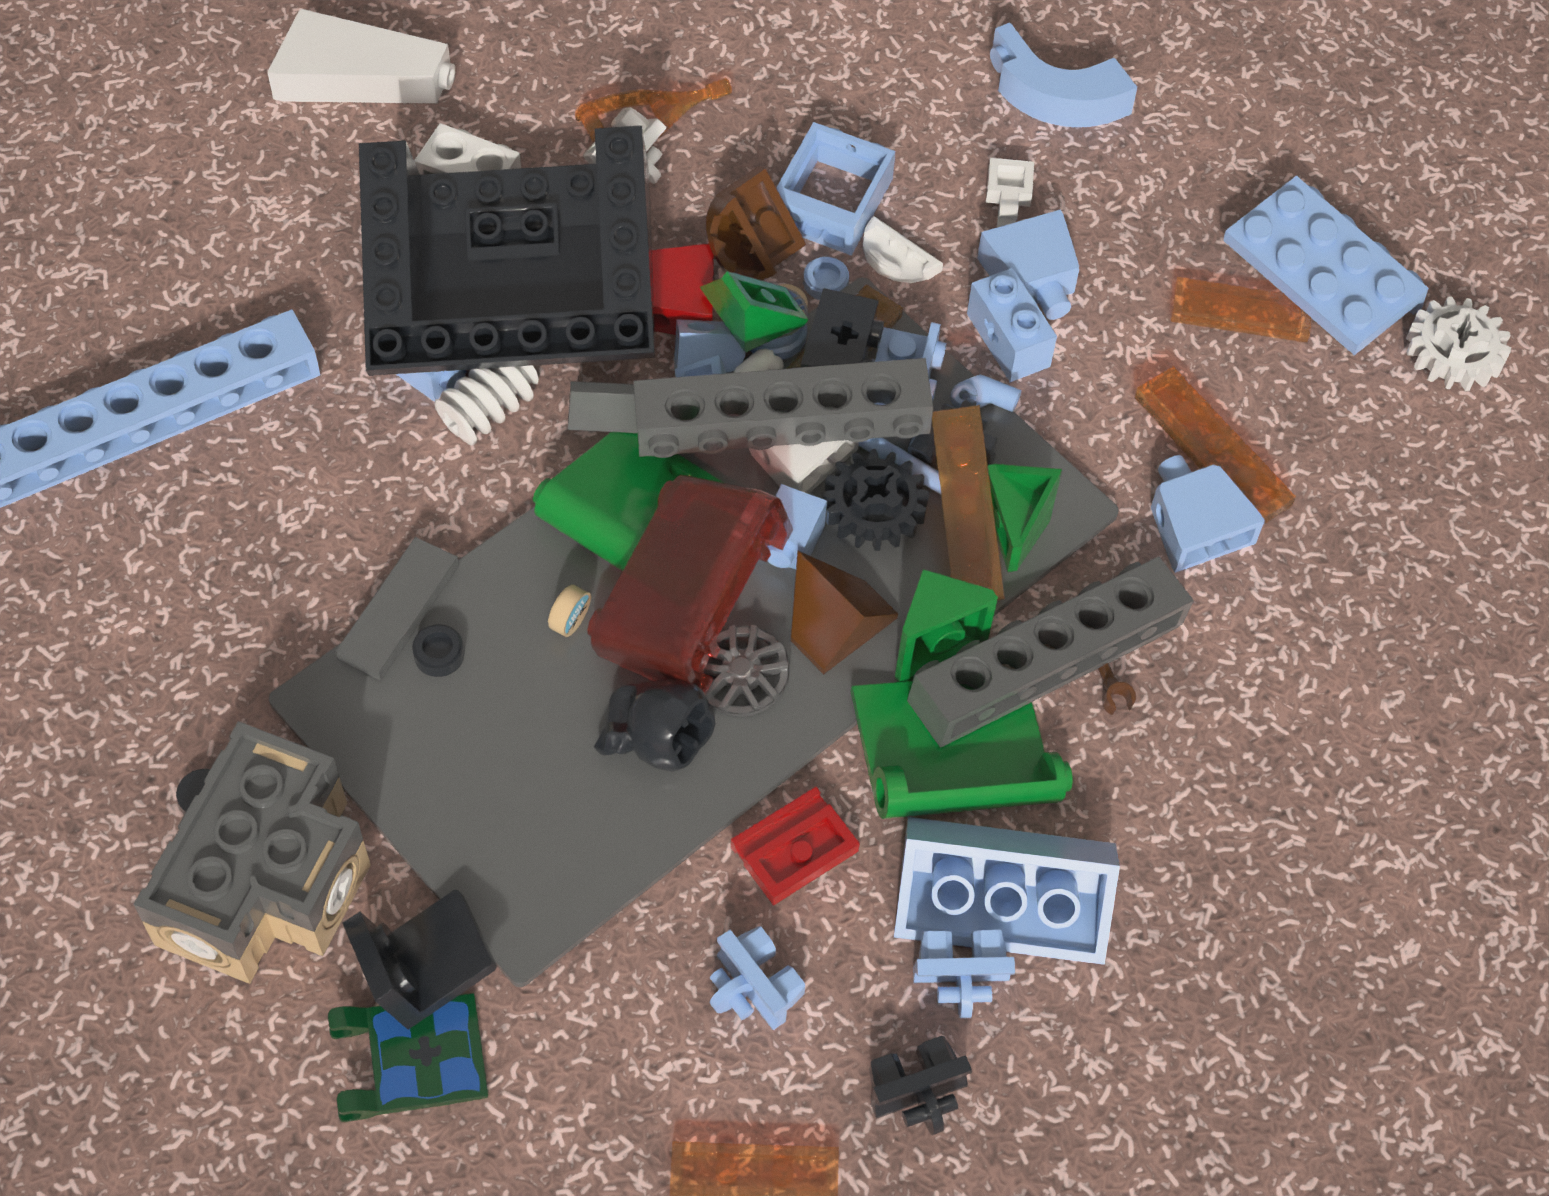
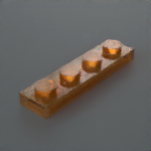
(1212, 441)
(967, 498)

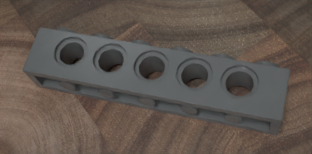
(801, 391)
(953, 711)

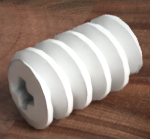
(483, 396)

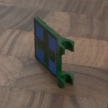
(414, 1067)

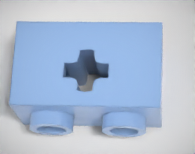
(1011, 324)

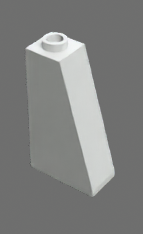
(357, 62)

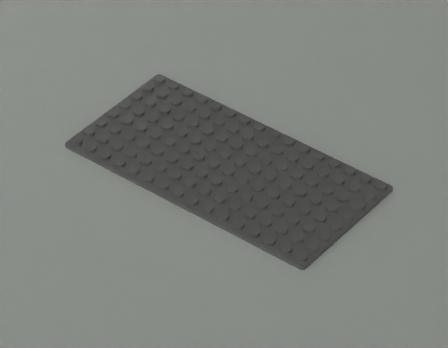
(496, 768)

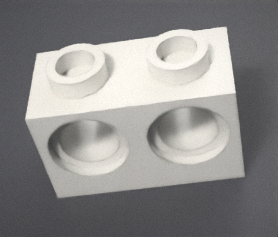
(460, 151)

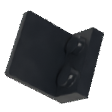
(422, 960)

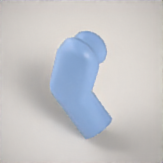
(985, 392)

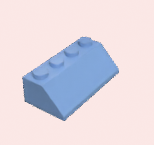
(1037, 888)

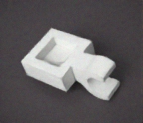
(1009, 186)

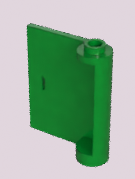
(609, 495)
(980, 771)

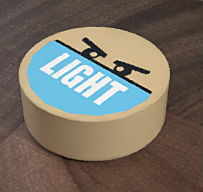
(569, 610)

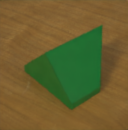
(754, 309)
(1021, 507)

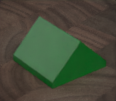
(942, 621)

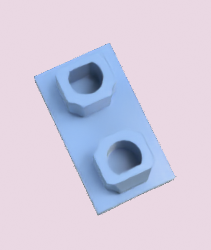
(742, 960)
(987, 964)

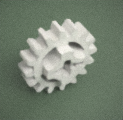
(1436, 343)

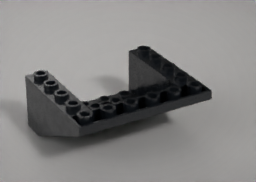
(506, 261)

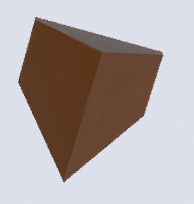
(834, 612)

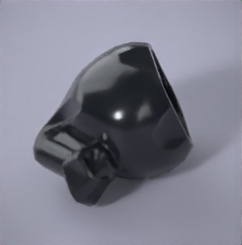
(659, 721)

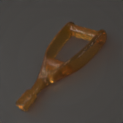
(657, 101)

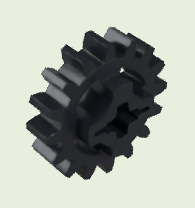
(875, 499)

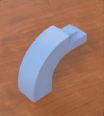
(1056, 94)

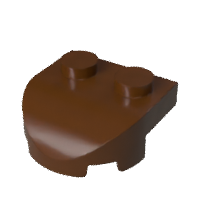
(751, 227)

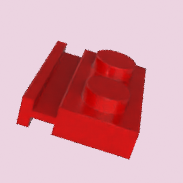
(794, 845)

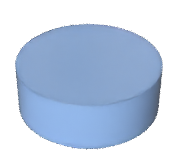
(825, 273)

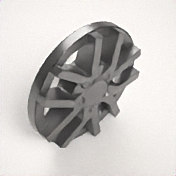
(744, 672)

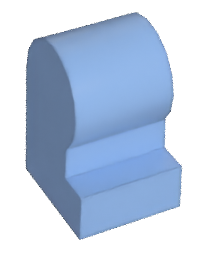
(705, 339)

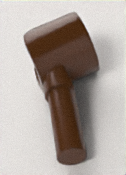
(1112, 687)

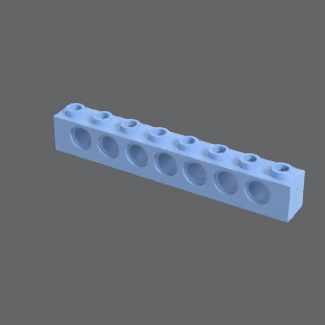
(154, 412)

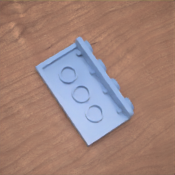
(1326, 264)

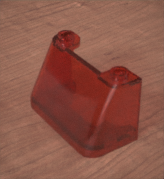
(687, 578)

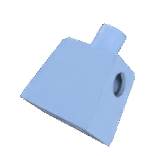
(1039, 254)
(1201, 514)

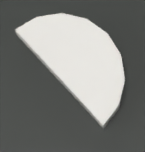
(897, 256)

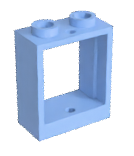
(823, 221)

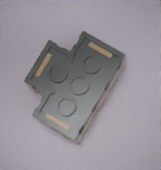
(256, 858)

